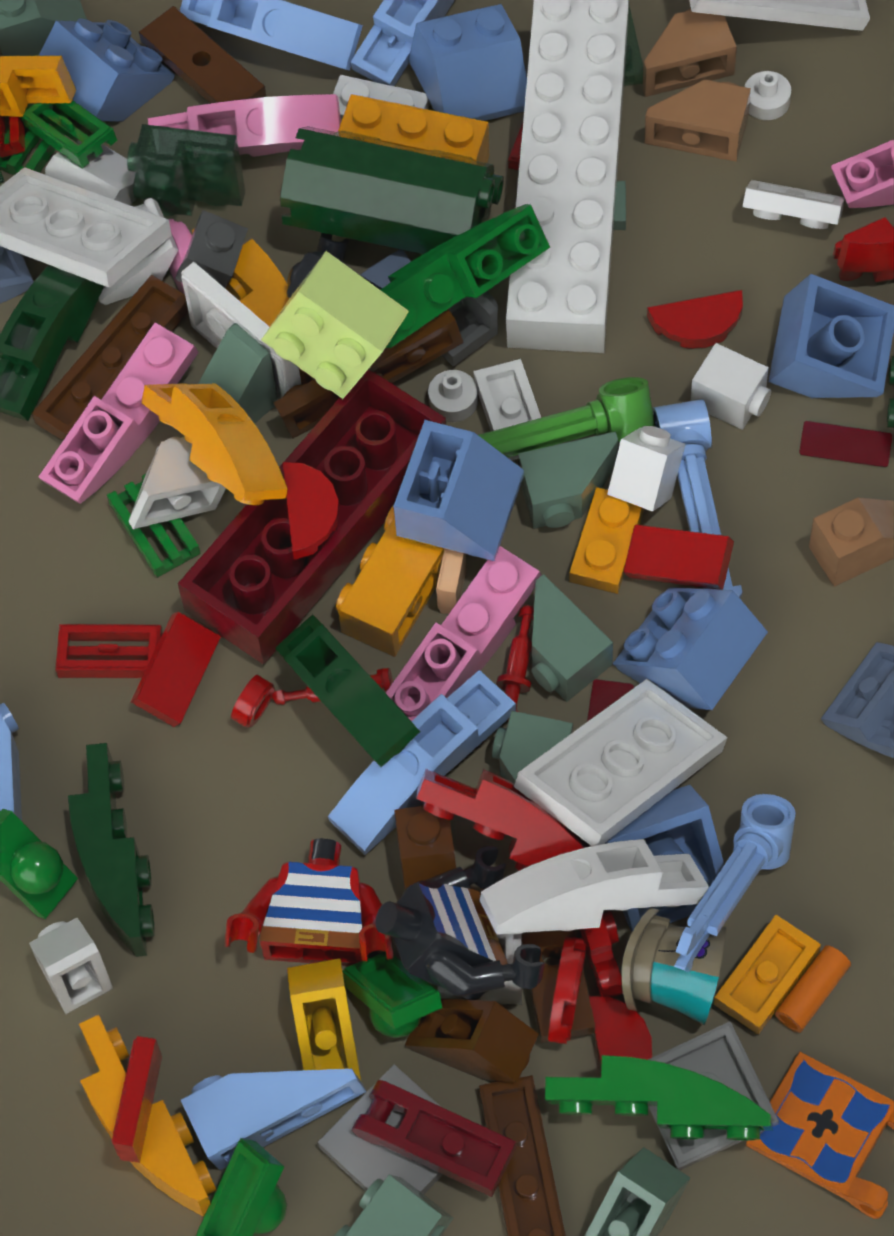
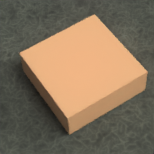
(450, 580)

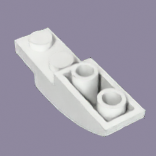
(580, 884)

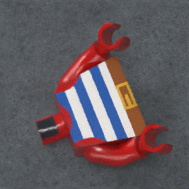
(312, 913)

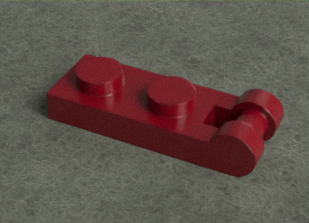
(436, 1138)

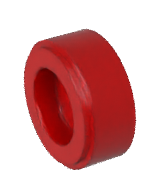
(253, 701)

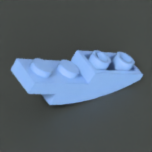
(281, 26)
(388, 44)
(447, 735)

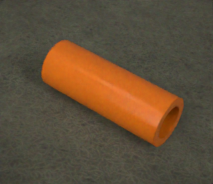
(813, 989)

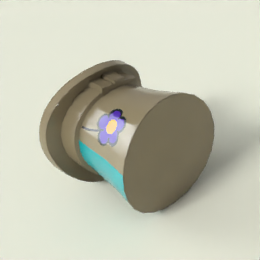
(651, 973)

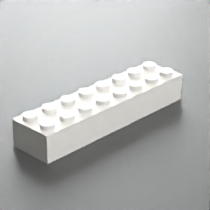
(570, 173)

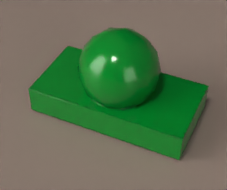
(31, 867)
(392, 994)
(247, 1195)

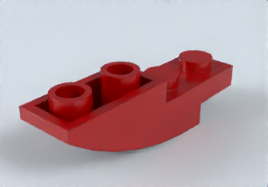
(499, 811)

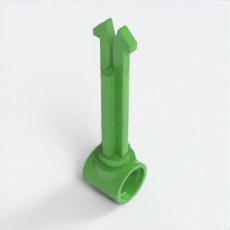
(619, 407)

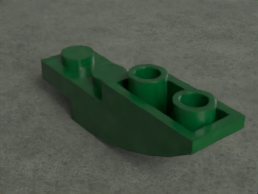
(36, 332)
(347, 690)
(107, 855)

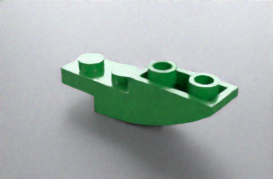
(464, 267)
(683, 1098)

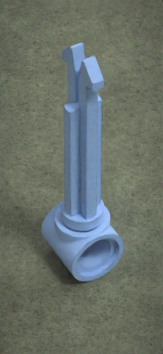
(690, 424)
(758, 844)

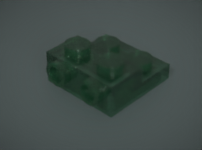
(185, 168)

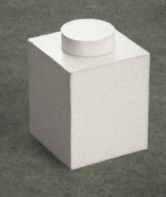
(731, 386)
(646, 467)

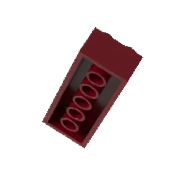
(248, 577)

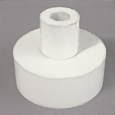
(768, 95)
(453, 395)

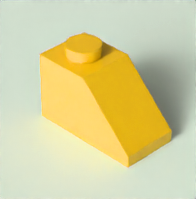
(322, 1016)

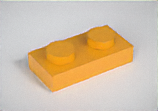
(604, 542)
(767, 974)

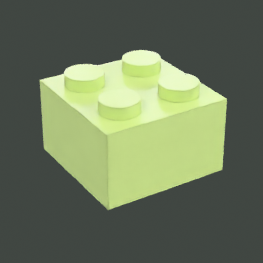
(335, 325)

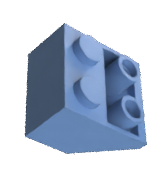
(107, 67)
(456, 492)
(692, 644)

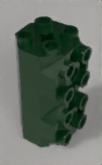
(384, 190)

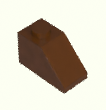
(423, 844)
(475, 1039)

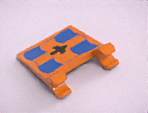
(828, 1131)

